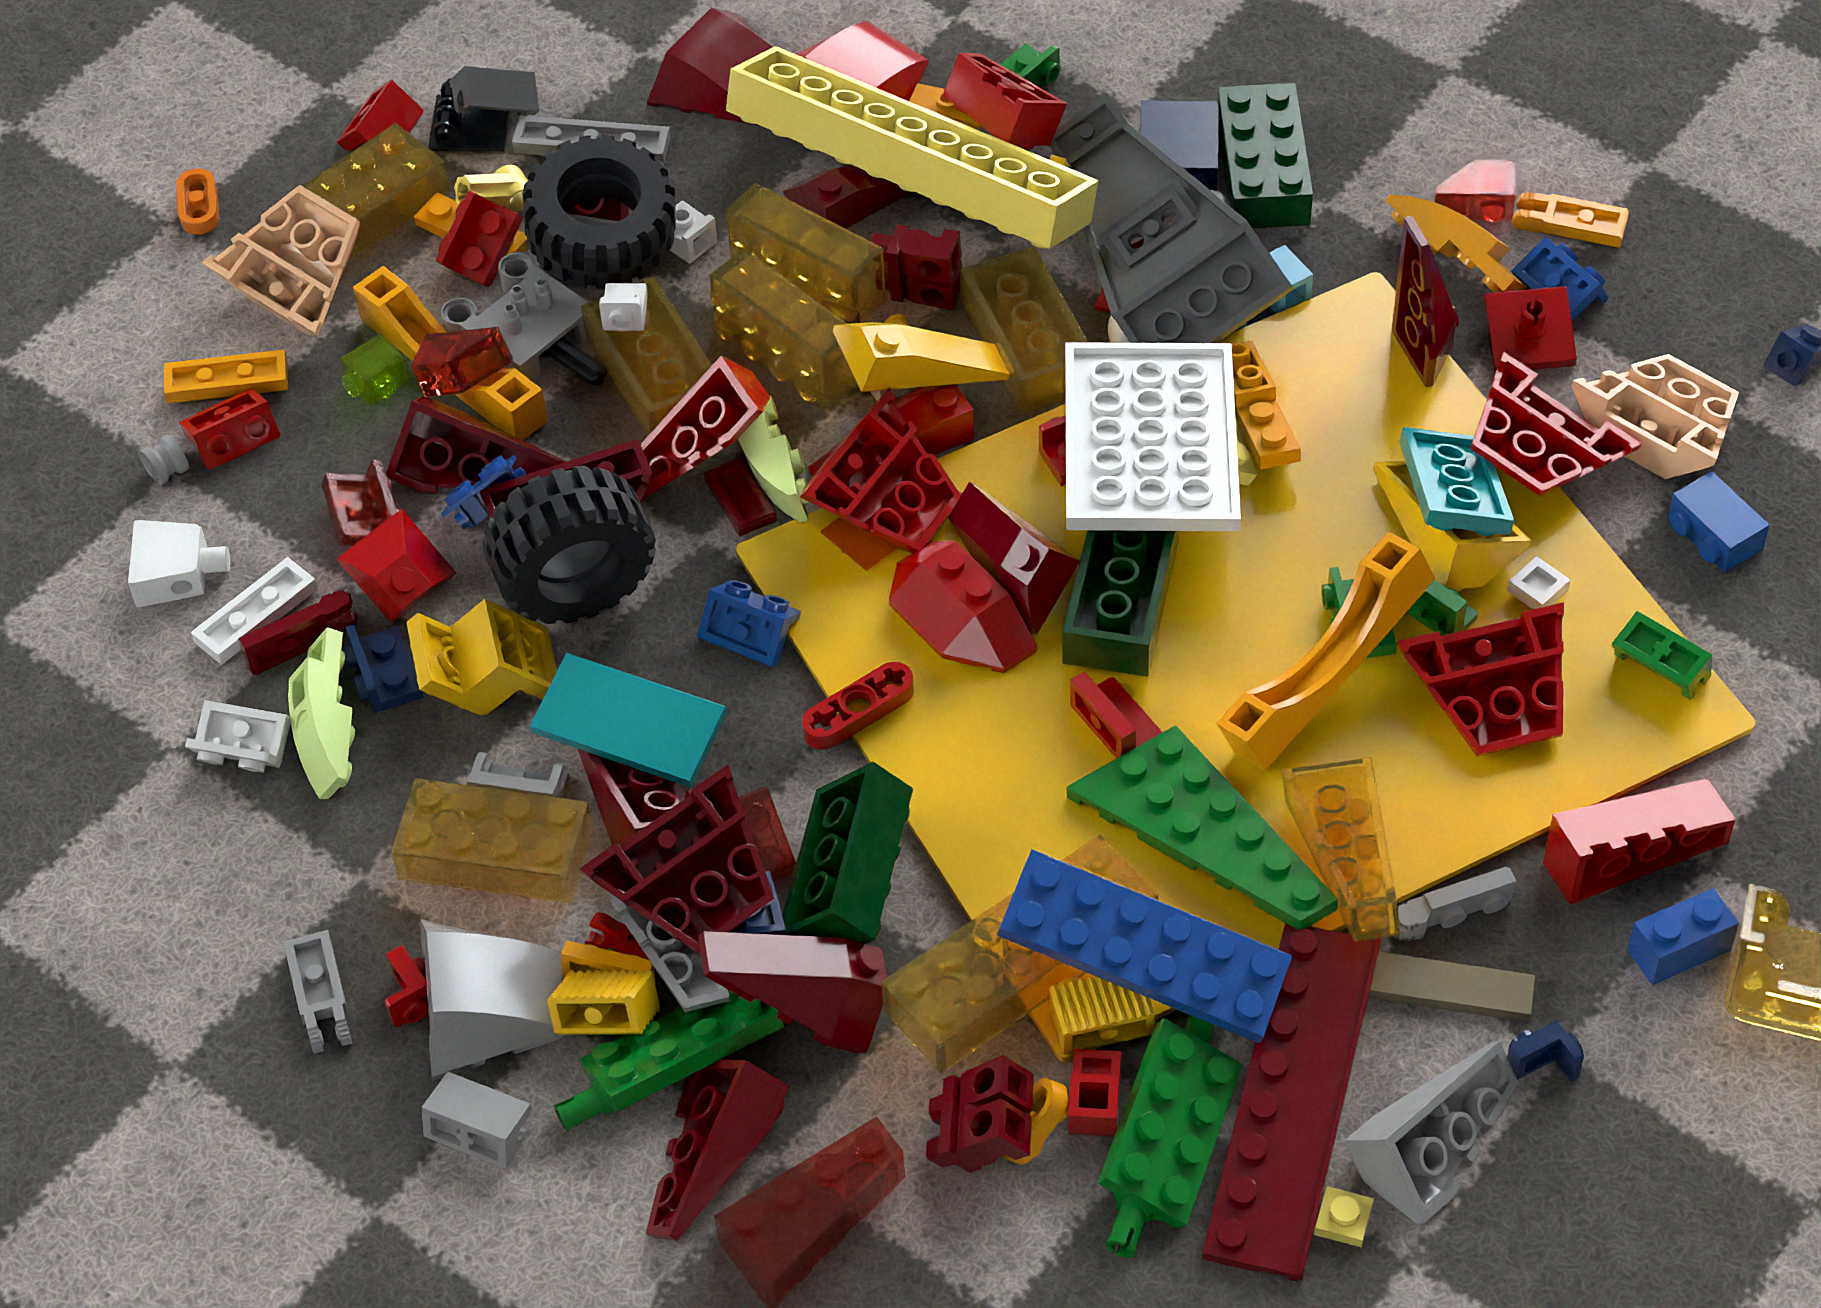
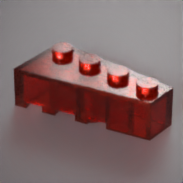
(808, 1210)

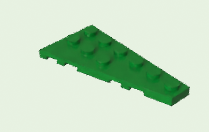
(1203, 822)

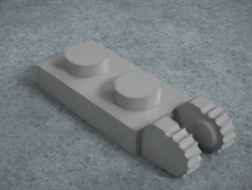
(1453, 903)
(317, 986)

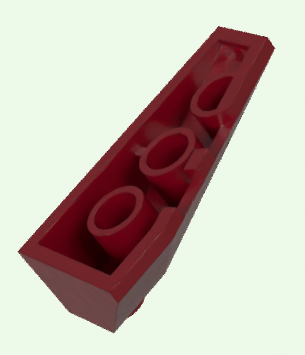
(844, 194)
(1422, 309)
(449, 446)
(1013, 554)
(628, 796)
(808, 979)
(726, 1116)

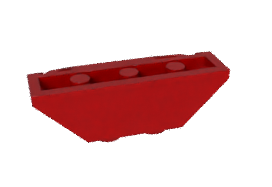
(959, 608)

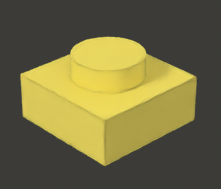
(1344, 1216)

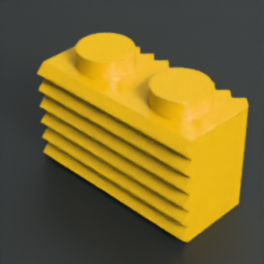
(604, 1002)
(1097, 1013)

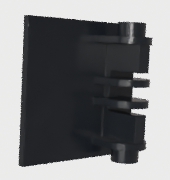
(466, 131)

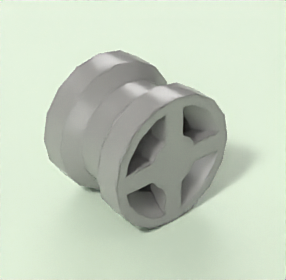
(163, 460)

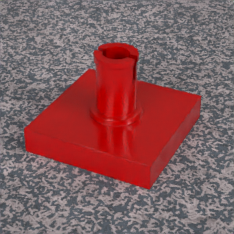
(1531, 327)

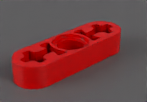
(851, 722)

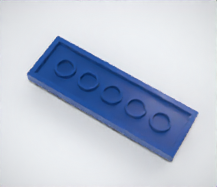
(1145, 946)

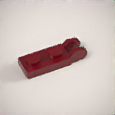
(296, 632)

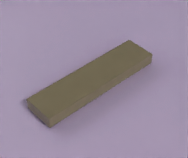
(1453, 986)

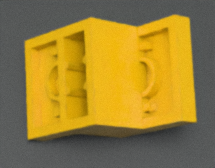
(481, 657)

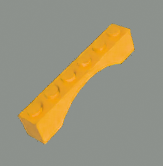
(396, 313)
(1382, 592)

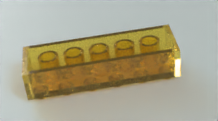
(982, 983)

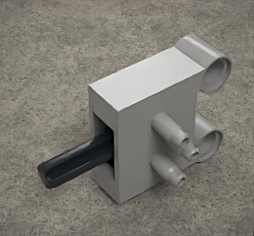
(536, 318)

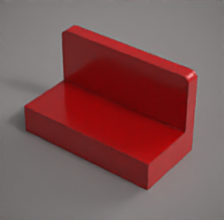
(381, 110)
(1111, 714)

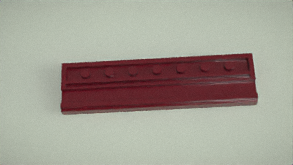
(1292, 1106)

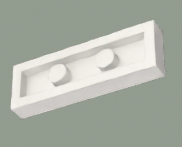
(254, 608)

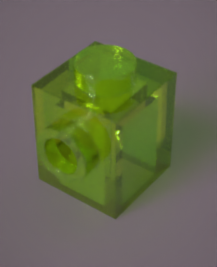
(373, 370)

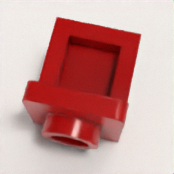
(412, 1001)

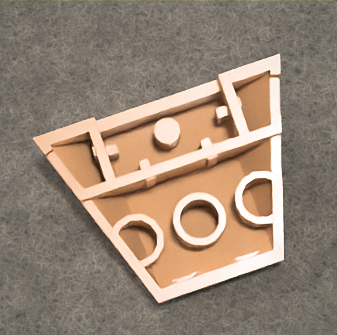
(291, 258)
(1665, 407)

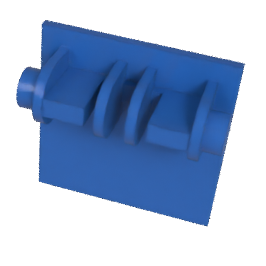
(464, 498)

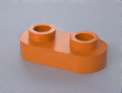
(197, 201)

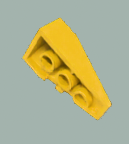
(913, 357)
(1455, 556)

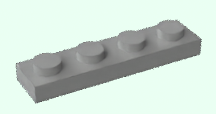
(540, 134)

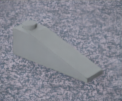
(674, 961)
(1422, 1138)

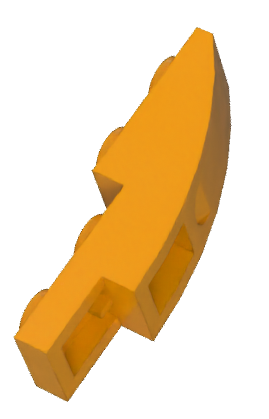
(1458, 236)
(1257, 411)

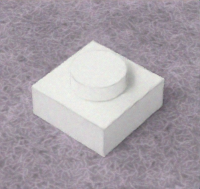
(1538, 584)

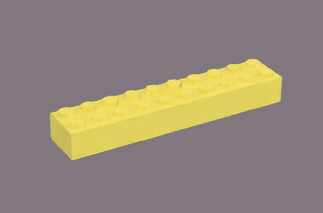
(912, 147)

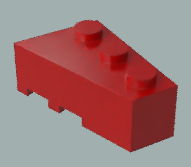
(1003, 101)

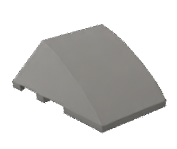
(485, 995)

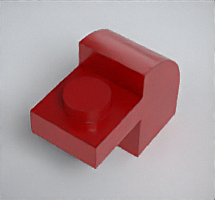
(1094, 1092)

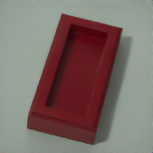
(740, 497)

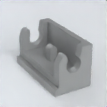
(518, 780)
(475, 1119)

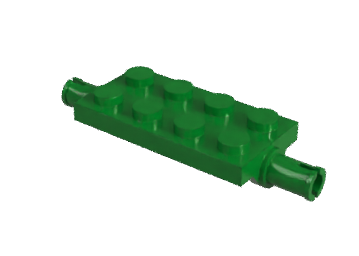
(664, 1054)
(1167, 1130)

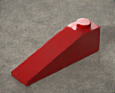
(938, 413)
(704, 421)

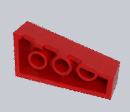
(1633, 837)

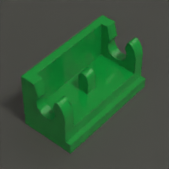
(1664, 653)

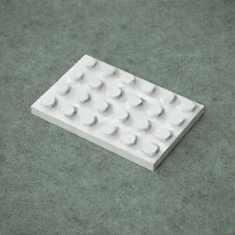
(1151, 437)

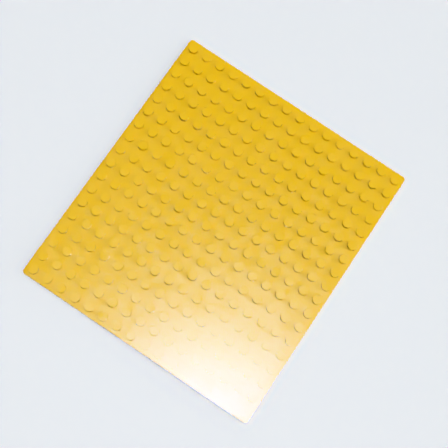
(1239, 611)

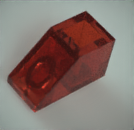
(1480, 190)
(459, 360)

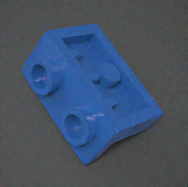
(1557, 267)
(747, 621)

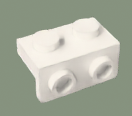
(240, 734)

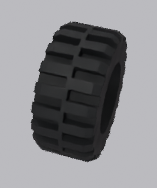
(599, 171)
(569, 544)

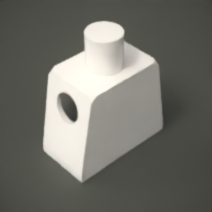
(171, 562)

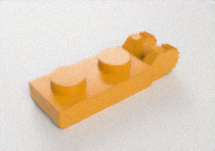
(1571, 218)

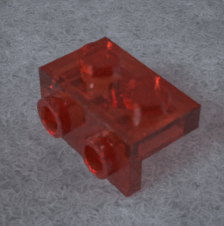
(358, 502)

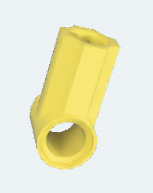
(502, 187)

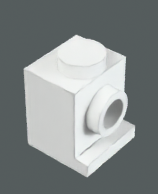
(689, 226)

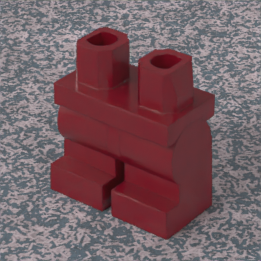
(922, 266)
(982, 1115)

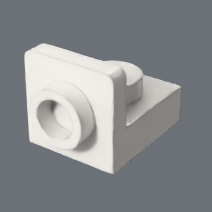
(623, 306)

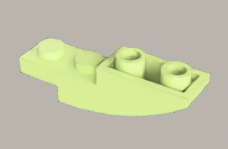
(775, 463)
(318, 719)

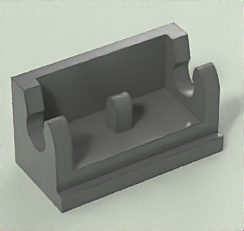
(495, 90)

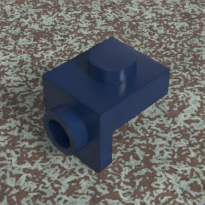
(1795, 353)
(1548, 1044)

